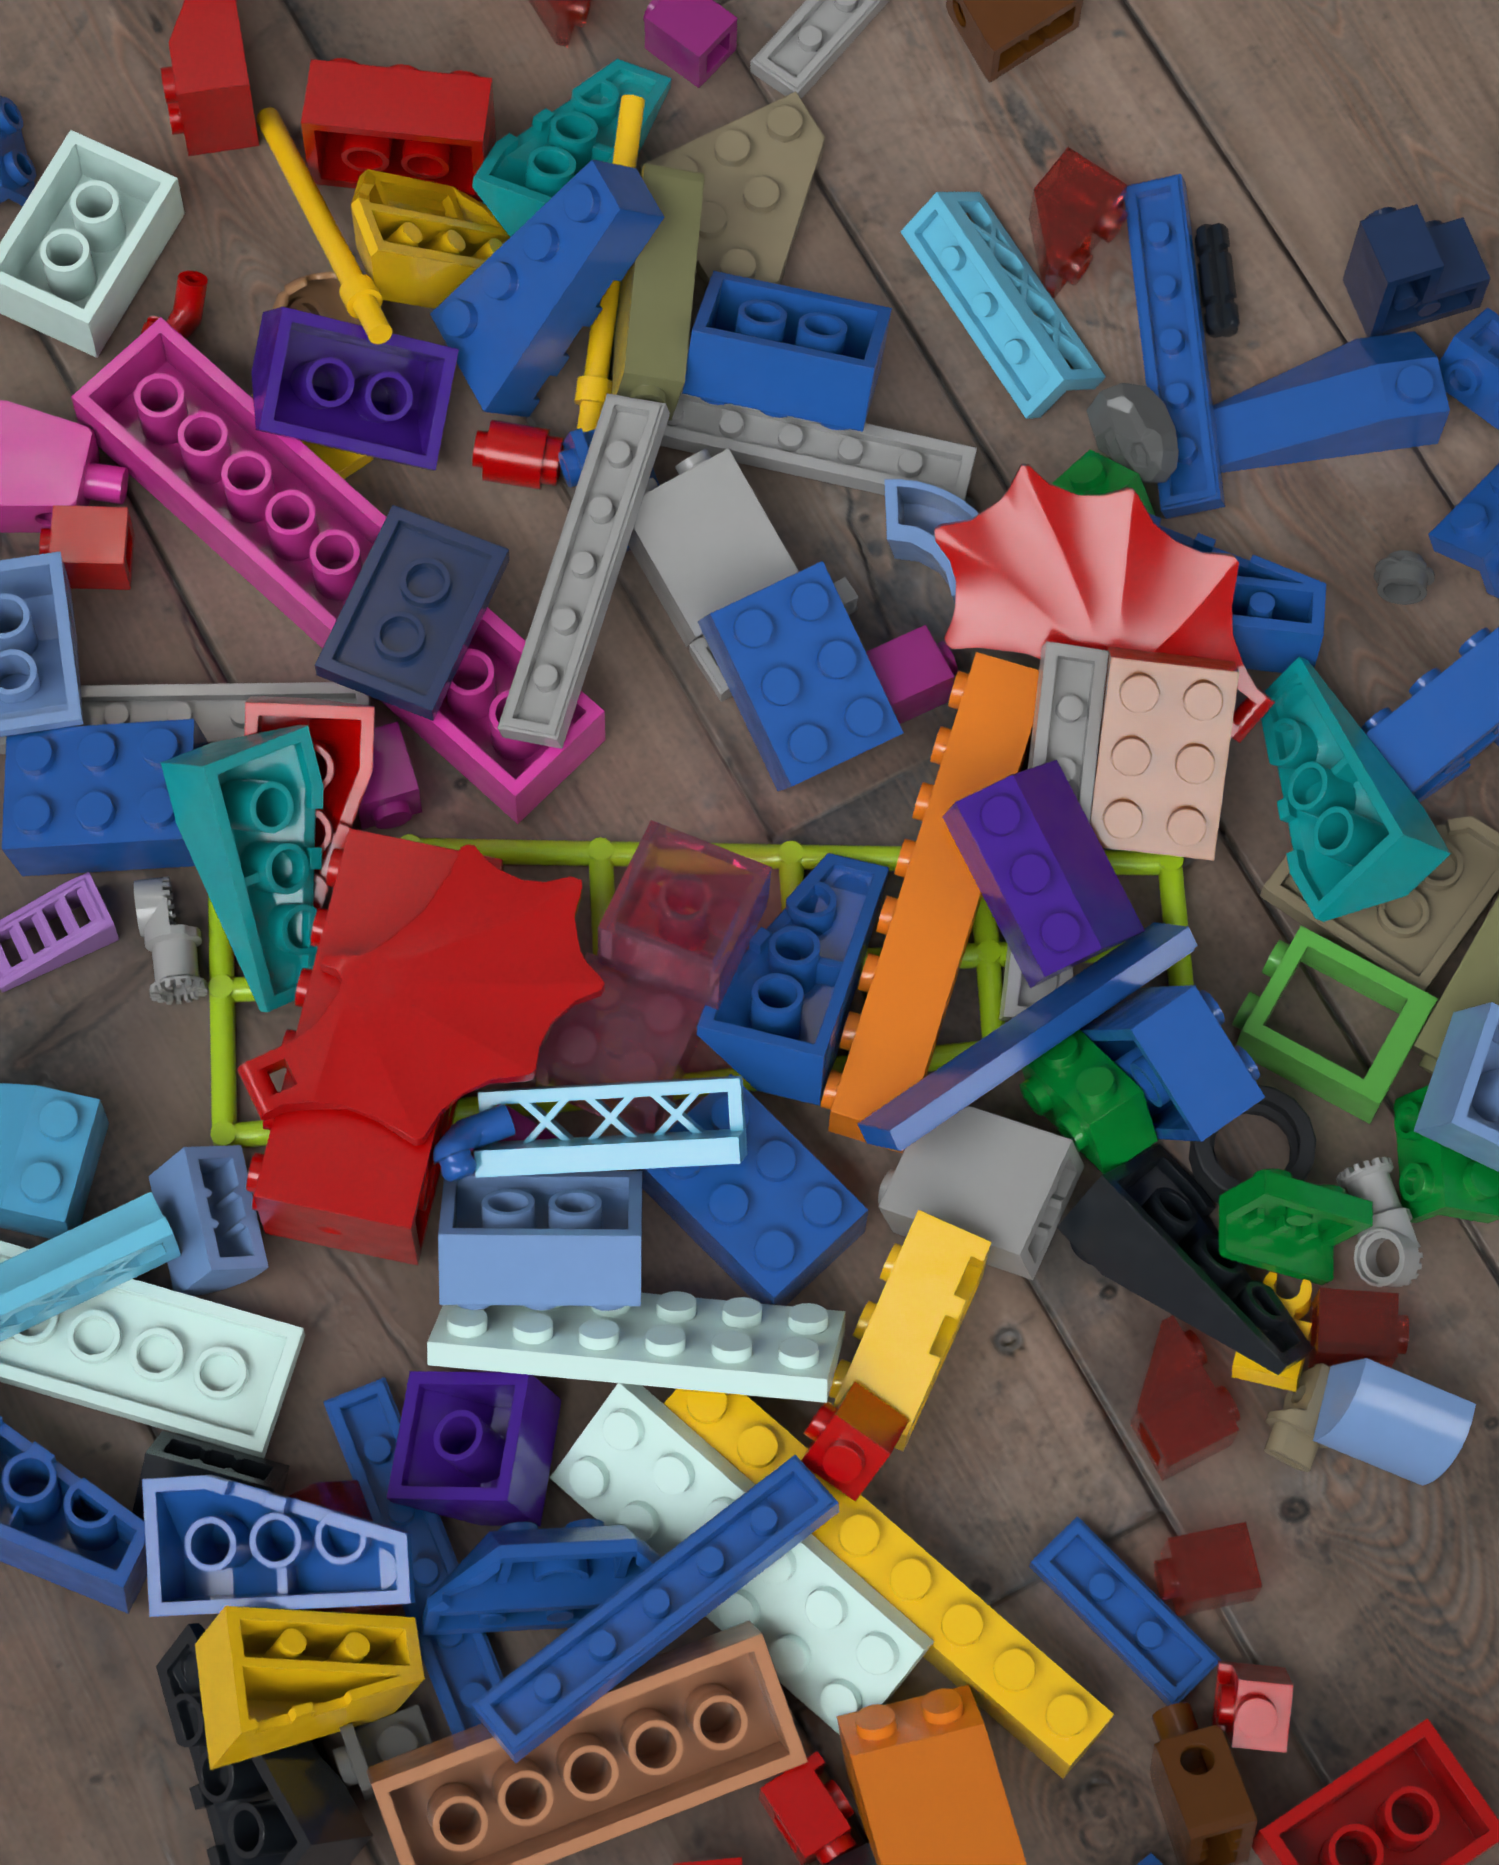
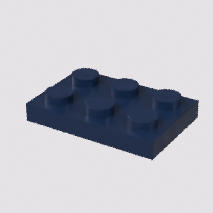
(412, 612)

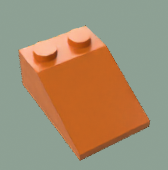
(929, 1782)

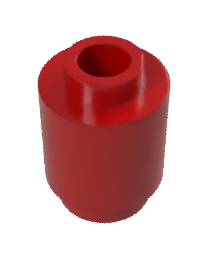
(518, 455)

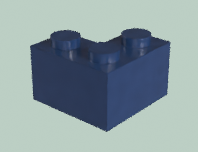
(1412, 270)

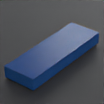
(1124, 1612)

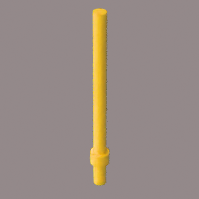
(357, 289)
(595, 385)

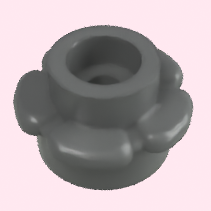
(1403, 577)

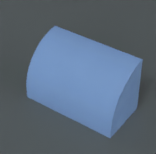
(211, 1219)
(1392, 1420)

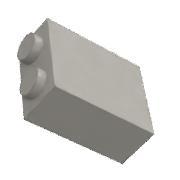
(706, 541)
(988, 1180)

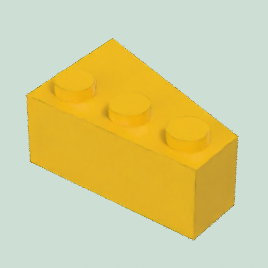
(915, 1318)
(299, 1676)

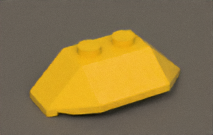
(420, 236)

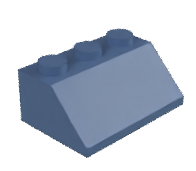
(542, 1240)

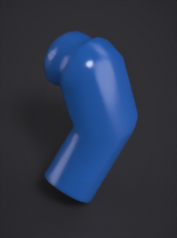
(469, 1134)

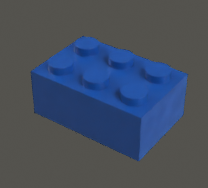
(786, 351)
(800, 676)
(94, 798)
(1179, 1058)
(761, 1220)

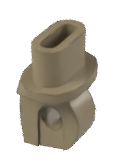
(1296, 1424)

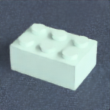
(86, 242)

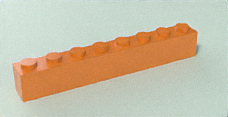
(937, 902)

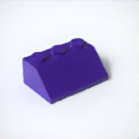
(340, 391)
(1042, 871)

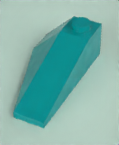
(537, 163)
(1348, 812)
(251, 834)

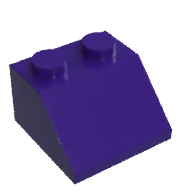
(475, 1446)

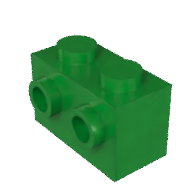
(1089, 1101)

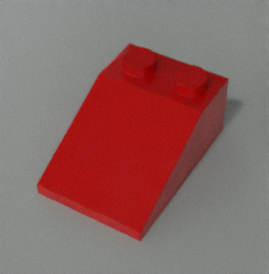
(209, 79)

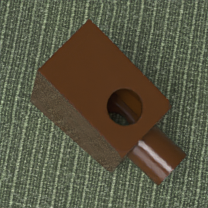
(1011, 30)
(1200, 1791)

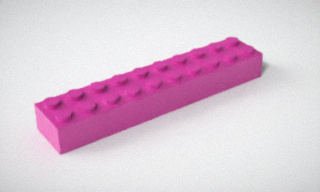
(303, 543)

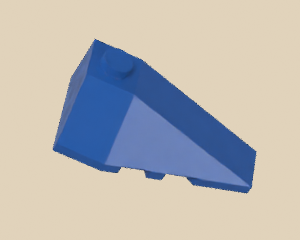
(1340, 404)
(799, 982)
(249, 1547)

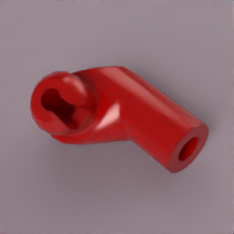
(188, 304)

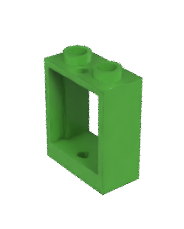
(1309, 1069)

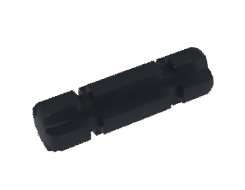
(1217, 280)

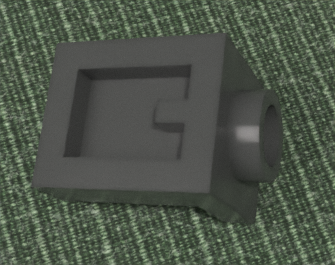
(378, 1743)

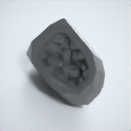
(1135, 431)

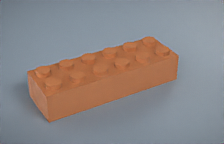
(642, 1752)

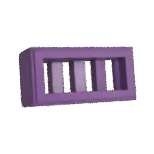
(78, 942)

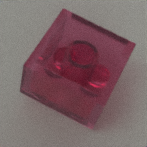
(683, 914)
(622, 1037)

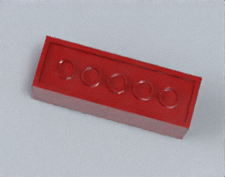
(334, 1171)

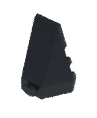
(1155, 1237)
(267, 1807)

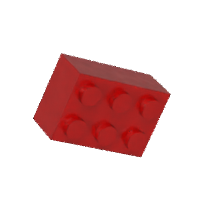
(396, 123)
(1392, 1809)

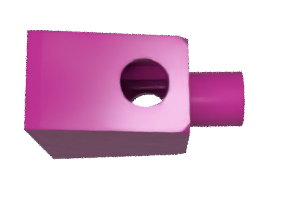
(47, 465)

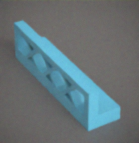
(999, 302)
(615, 1152)
(83, 1264)

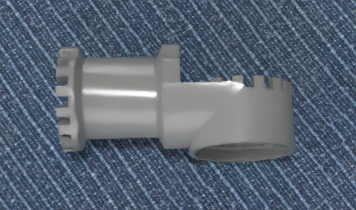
(171, 944)
(1389, 1222)

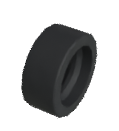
(1280, 1110)

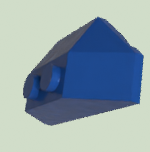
(536, 1578)

